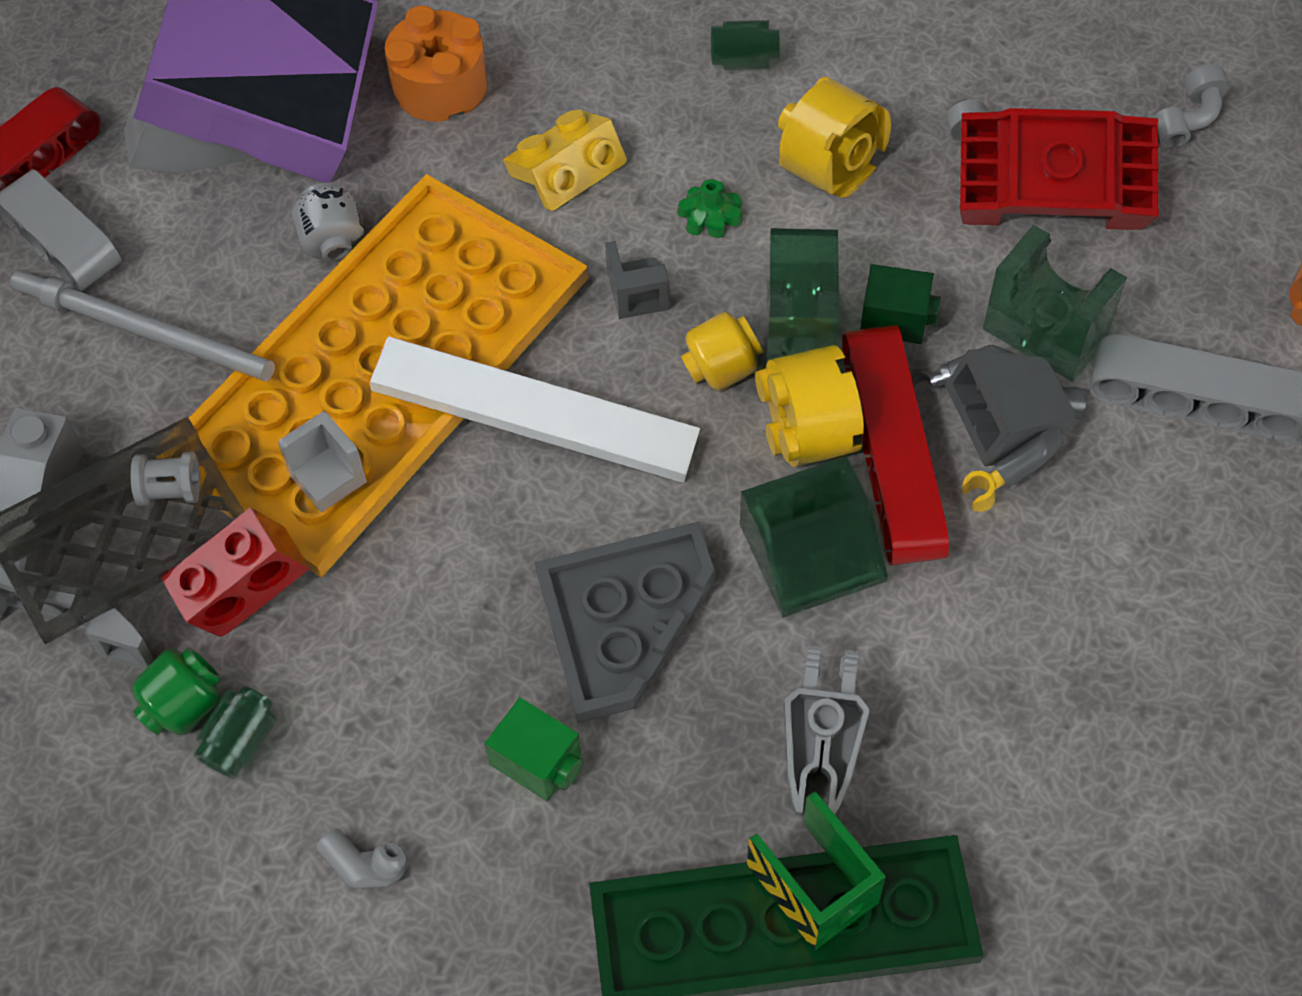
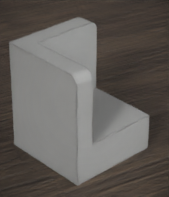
(322, 461)

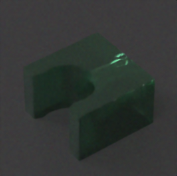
(802, 291)
(1044, 313)

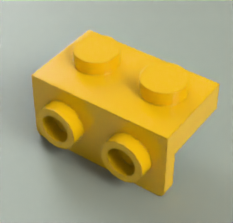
(567, 157)

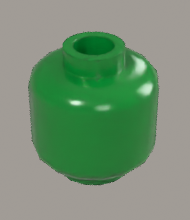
(176, 692)

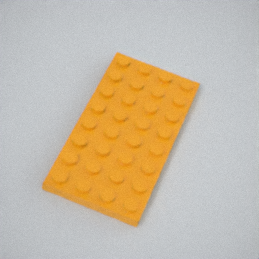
(425, 274)

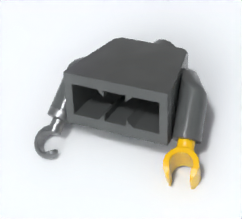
(1010, 412)

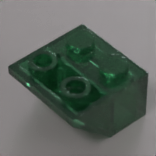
(813, 536)

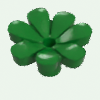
(710, 208)

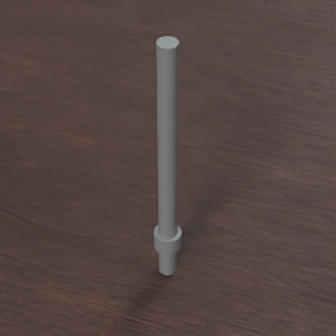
(63, 296)

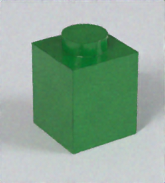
(535, 750)

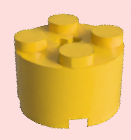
(832, 137)
(810, 406)

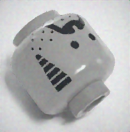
(327, 221)

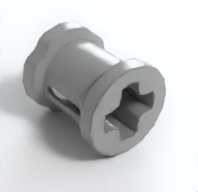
(147, 488)

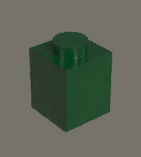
(900, 299)

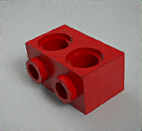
(235, 573)

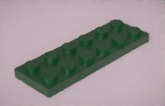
(729, 937)

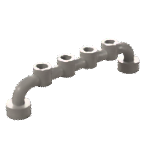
(1203, 86)

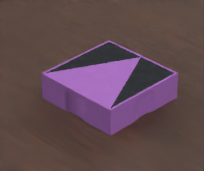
(261, 77)

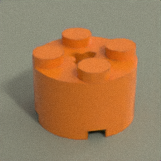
(436, 63)

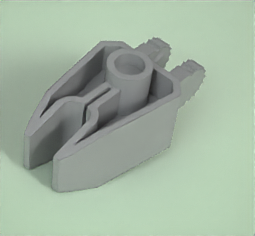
(825, 721)

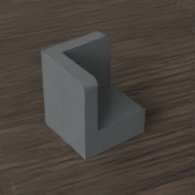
(637, 285)

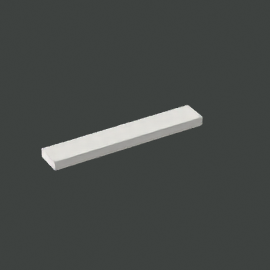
(535, 409)

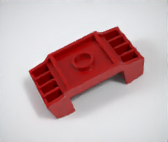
(1059, 166)

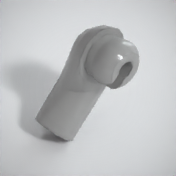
(362, 869)

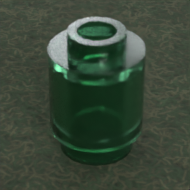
(744, 44)
(235, 731)

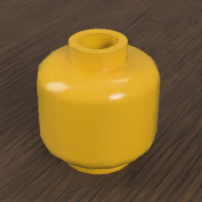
(721, 351)

